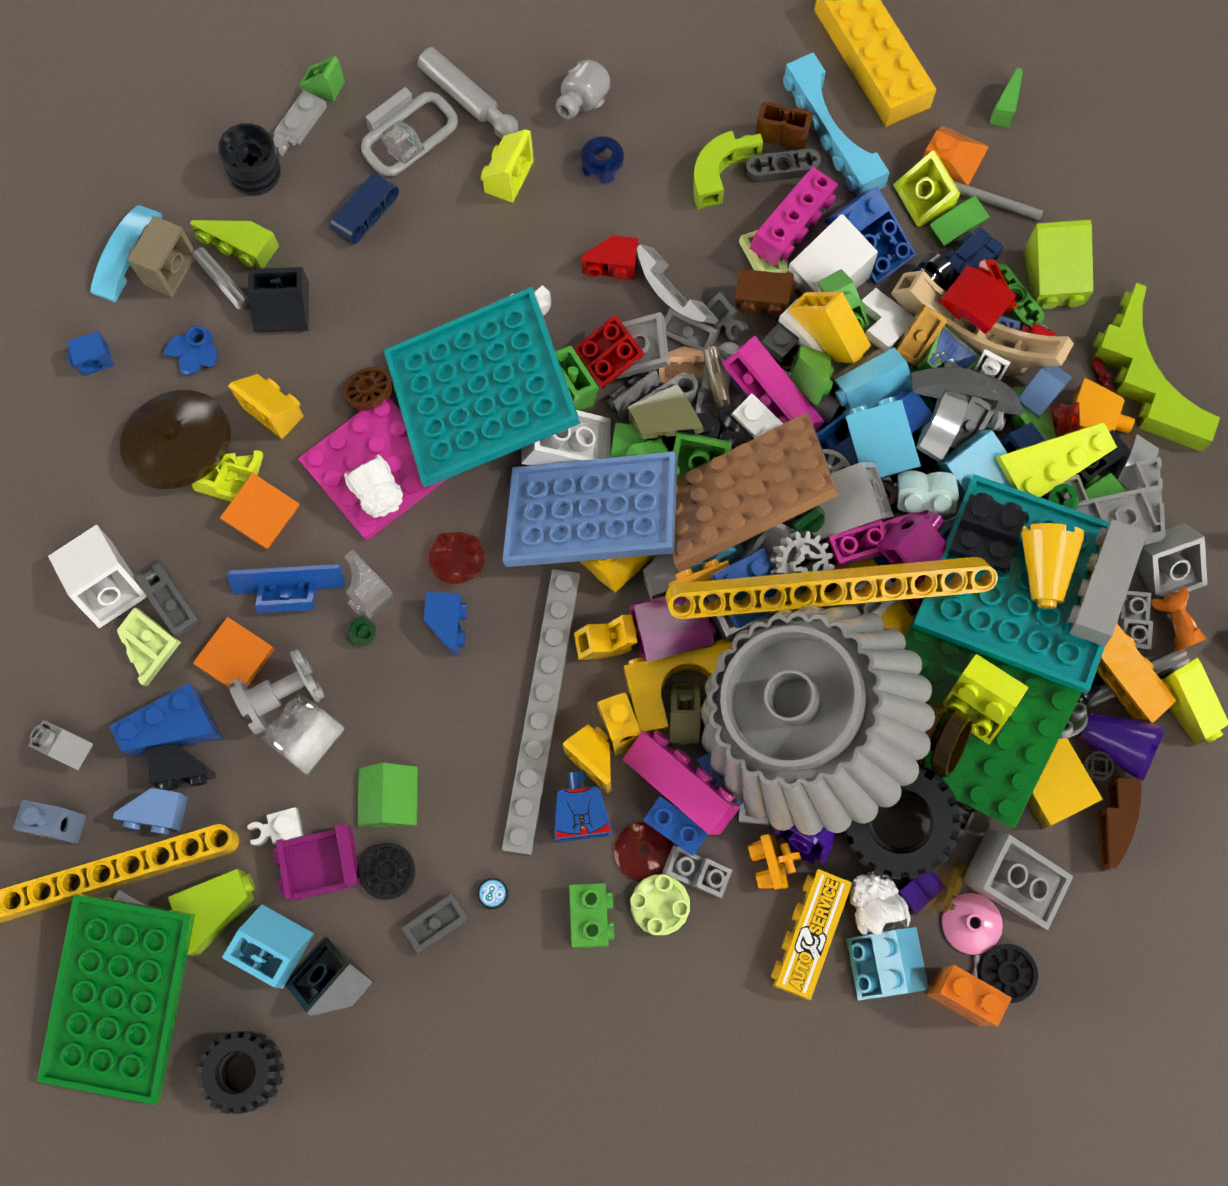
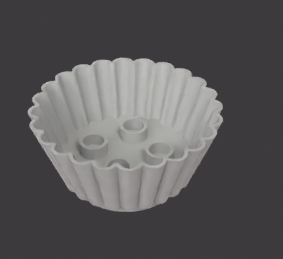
(817, 717)

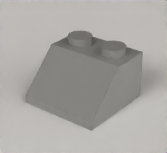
(1174, 562)

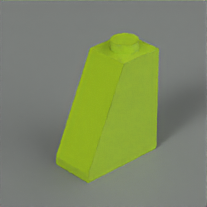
(214, 905)

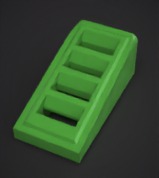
(1006, 106)

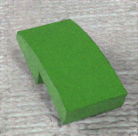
(959, 221)

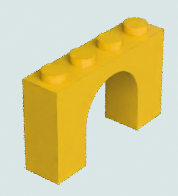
(647, 679)

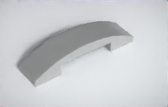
(653, 268)
(944, 423)

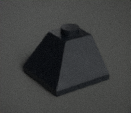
(328, 980)

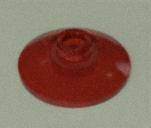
(627, 855)

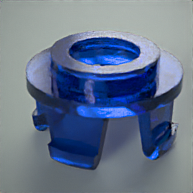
(607, 168)

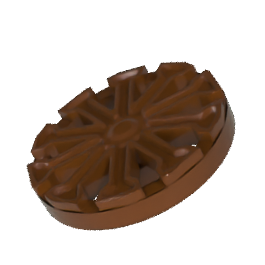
(367, 388)

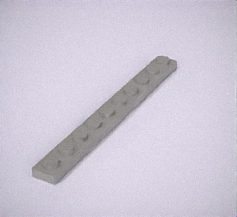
(541, 713)

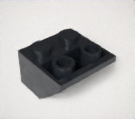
(278, 299)

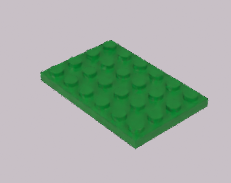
(116, 998)

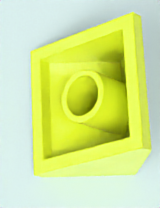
(927, 190)

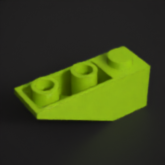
(242, 239)

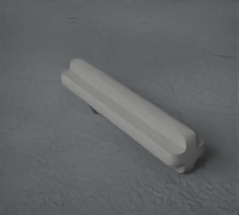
(220, 278)

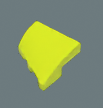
(229, 475)

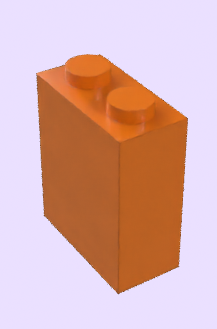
(968, 996)

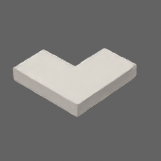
(890, 318)

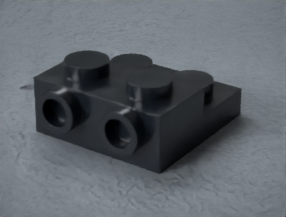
(988, 531)

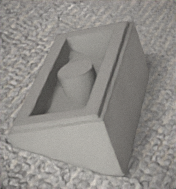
(689, 331)

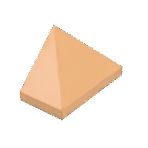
(683, 361)

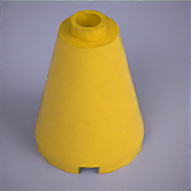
(1050, 560)

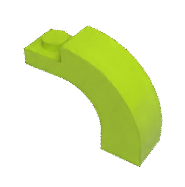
(714, 159)

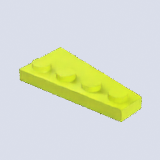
(1055, 460)

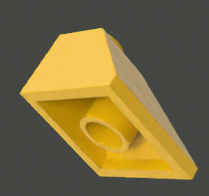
(591, 754)

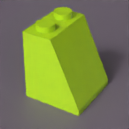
(1060, 263)

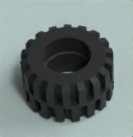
(215, 1068)

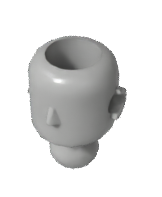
(583, 89)

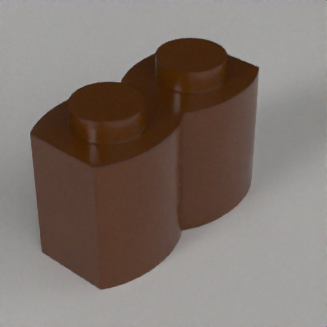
(783, 125)

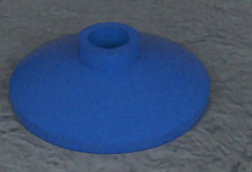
(827, 434)

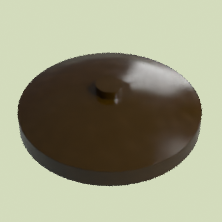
(175, 439)

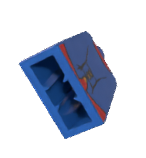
(580, 811)

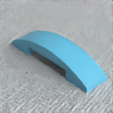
(113, 263)

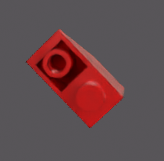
(612, 258)

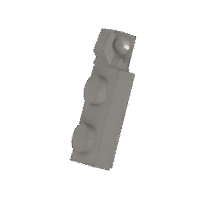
(298, 121)

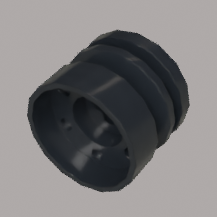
(249, 159)

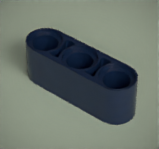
(364, 208)

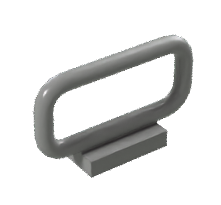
(399, 108)

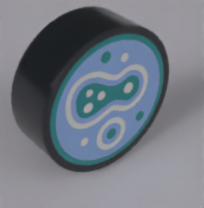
(493, 893)

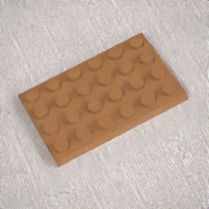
(750, 491)

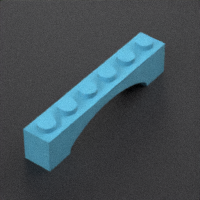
(860, 168)

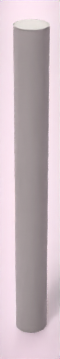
(999, 201)

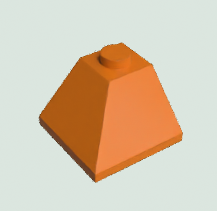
(958, 153)

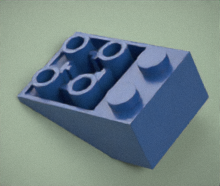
(877, 223)

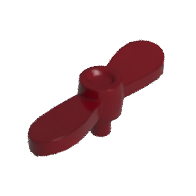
(1103, 377)

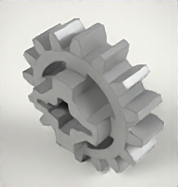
(797, 550)

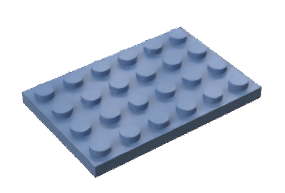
(591, 510)

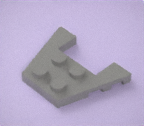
(1135, 507)

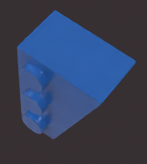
(173, 719)

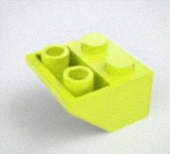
(985, 695)

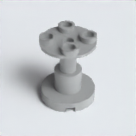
(266, 696)

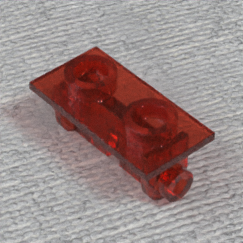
(1065, 418)

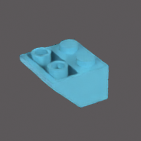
(268, 946)
(887, 964)

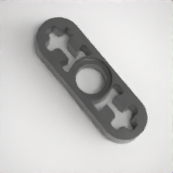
(776, 174)

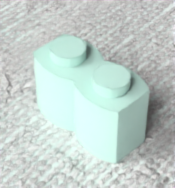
(929, 492)

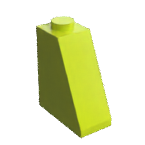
(1196, 703)

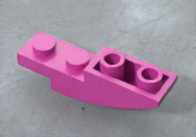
(861, 542)

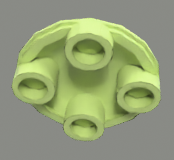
(660, 904)

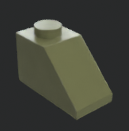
(685, 712)

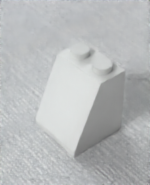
(834, 249)
(96, 576)

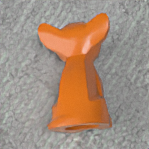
(1183, 623)

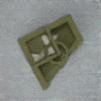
(664, 414)

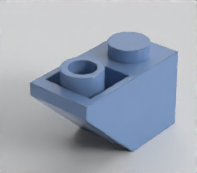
(156, 809)

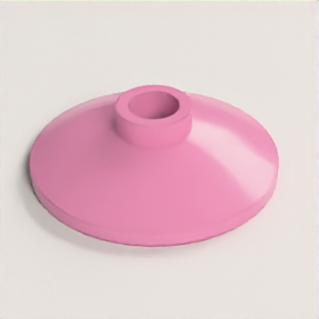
(958, 929)

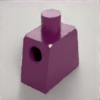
(914, 541)

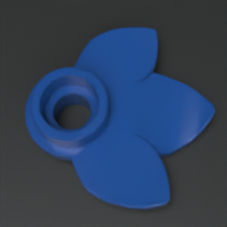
(192, 354)

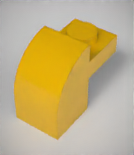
(606, 640)

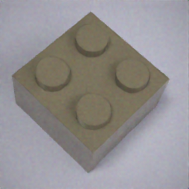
(162, 256)

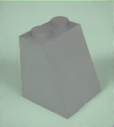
(859, 502)

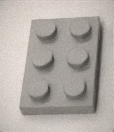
(651, 337)

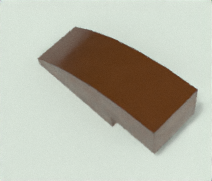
(1118, 821)

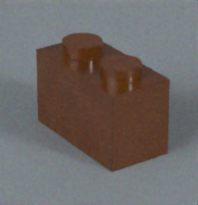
(764, 292)

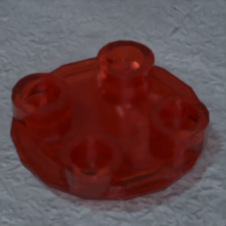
(456, 557)

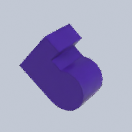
(920, 891)

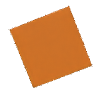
(260, 511)
(233, 654)

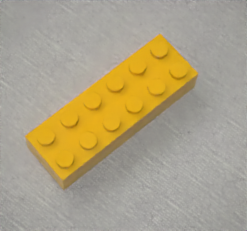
(877, 57)

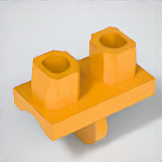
(768, 849)

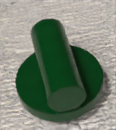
(810, 520)
(361, 632)

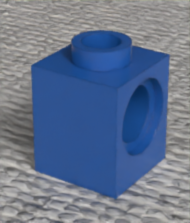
(89, 353)

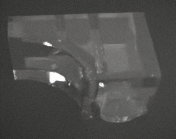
(367, 589)

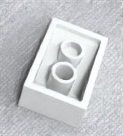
(581, 442)

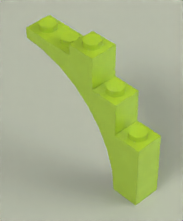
(1139, 378)

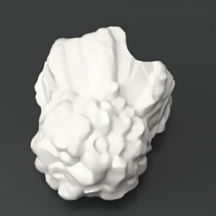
(375, 487)
(877, 904)

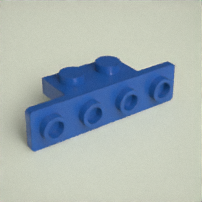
(286, 587)

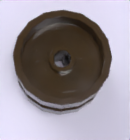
(947, 738)

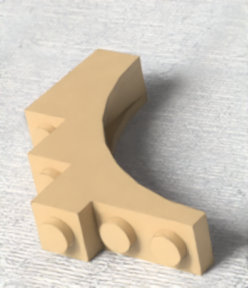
(1015, 346)

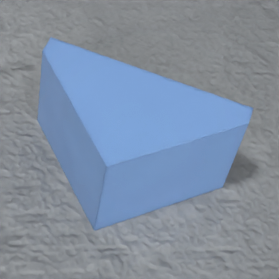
(1044, 389)

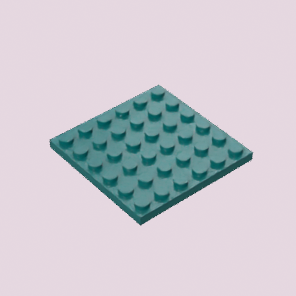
(480, 387)
(1005, 619)

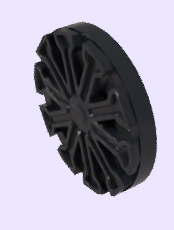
(387, 871)
(1009, 971)

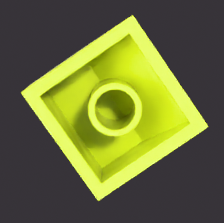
(508, 166)

